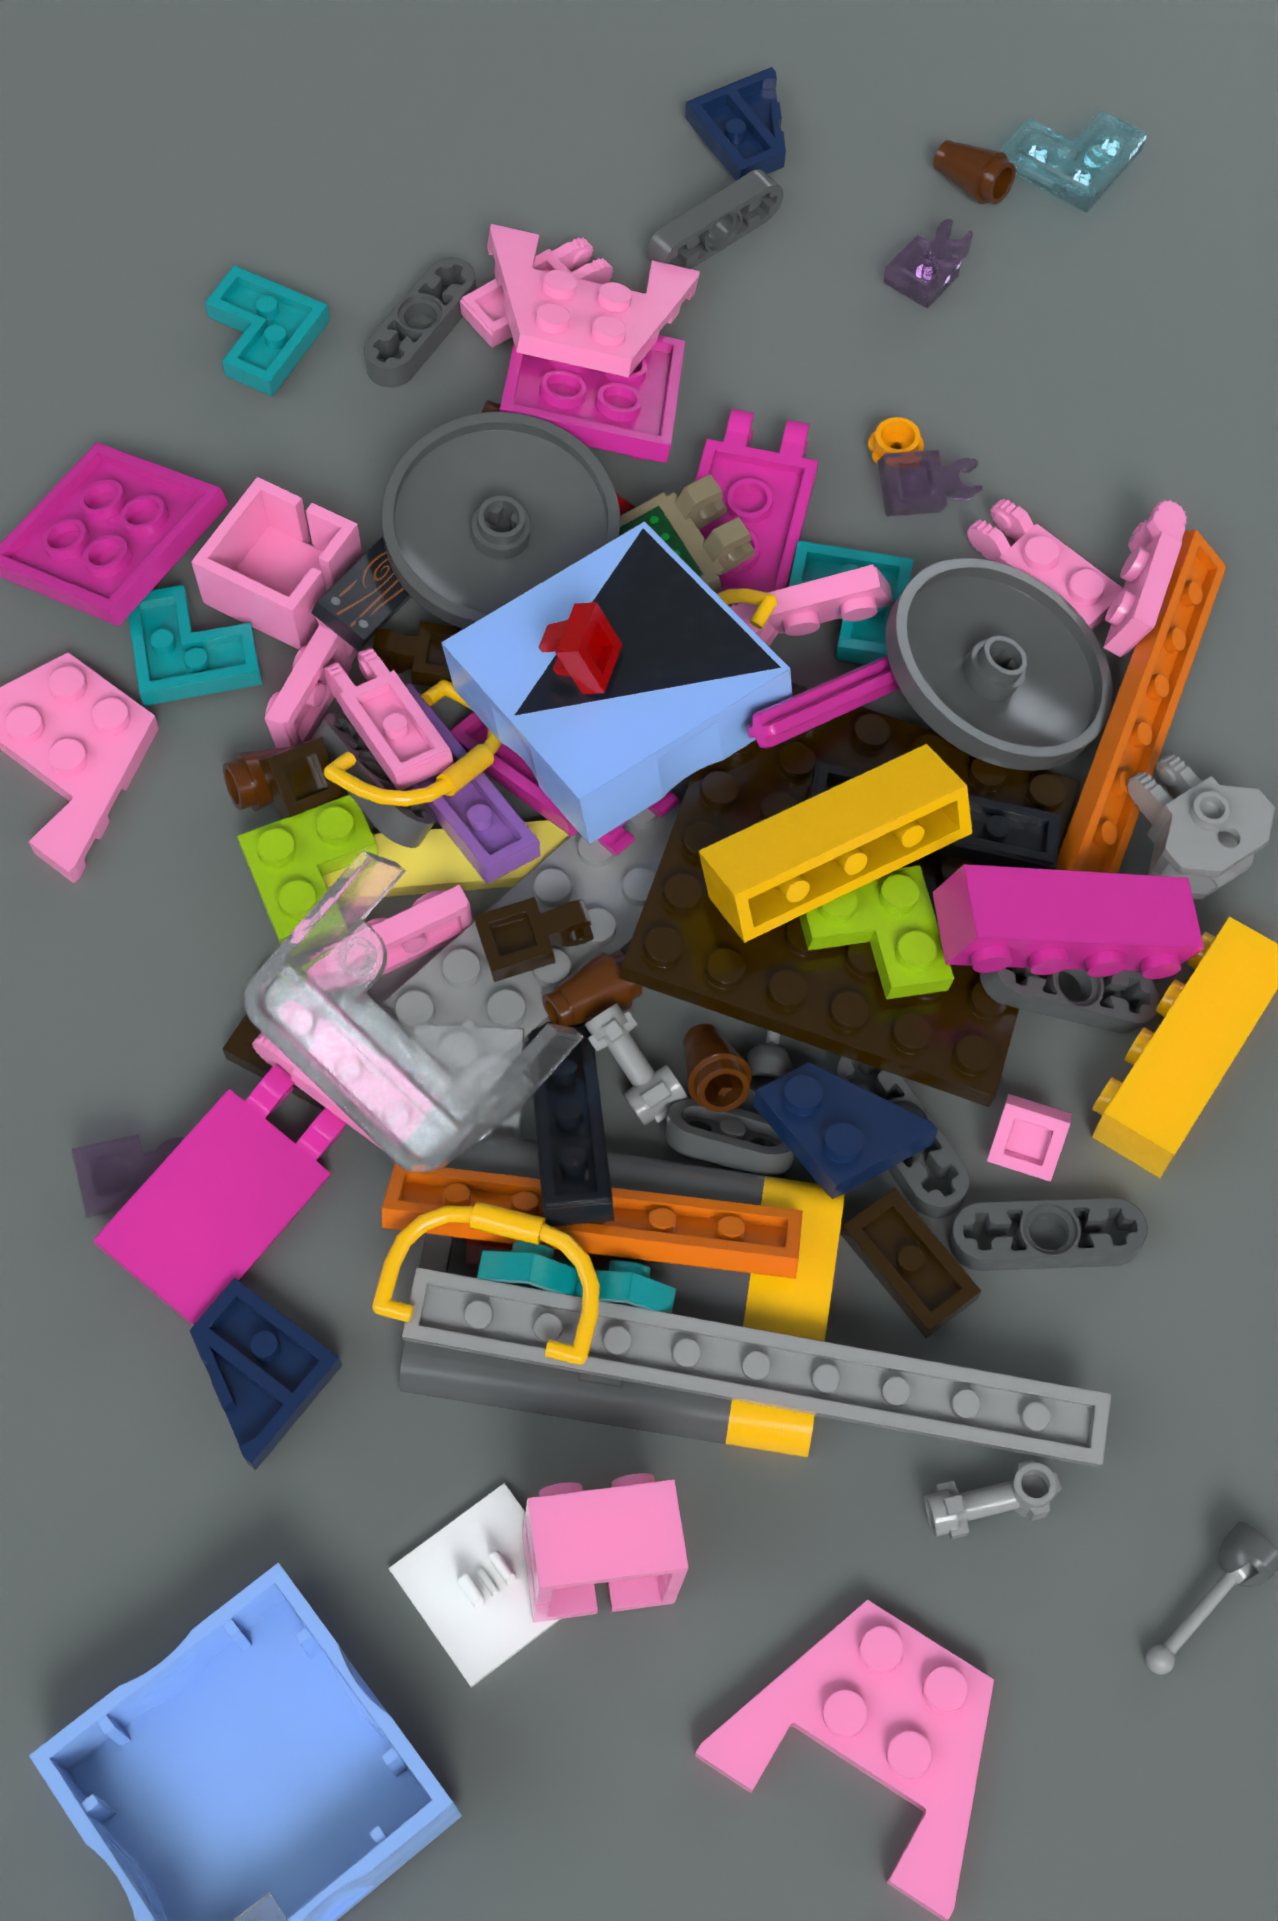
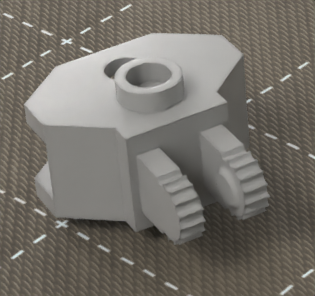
(1206, 828)

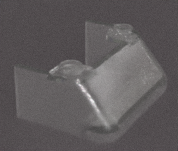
(319, 1015)

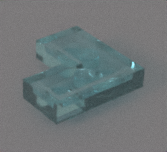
(1079, 168)

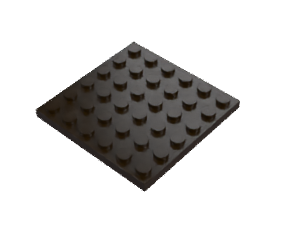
(834, 993)

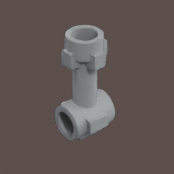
(651, 1091)
(1026, 1495)

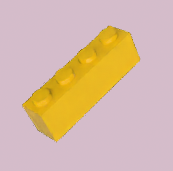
(836, 842)
(1191, 1048)

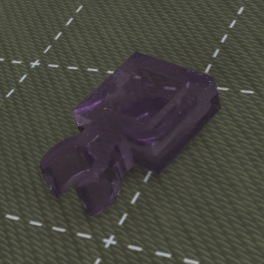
(927, 268)
(920, 484)
(115, 1170)

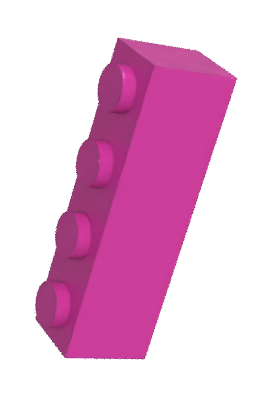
(1066, 921)

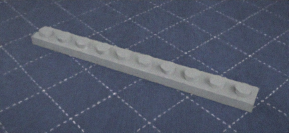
(764, 1368)

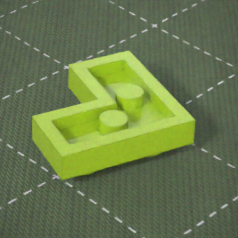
(296, 853)
(899, 925)

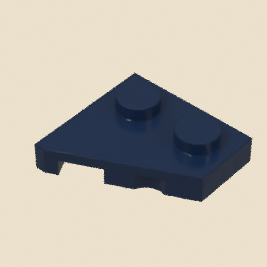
(742, 124)
(840, 1128)
(260, 1367)

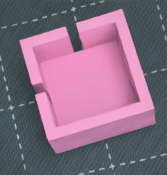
(263, 565)
(600, 1536)

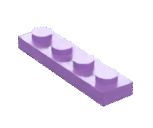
(480, 817)

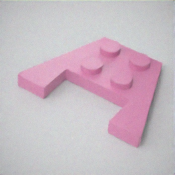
(579, 319)
(81, 743)
(895, 1713)

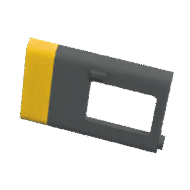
(723, 1296)

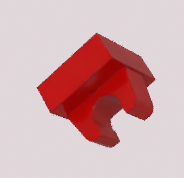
(584, 647)

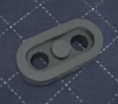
(727, 1138)

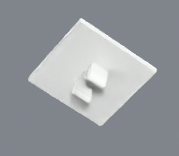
(475, 1586)

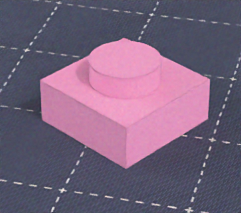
(1029, 1137)

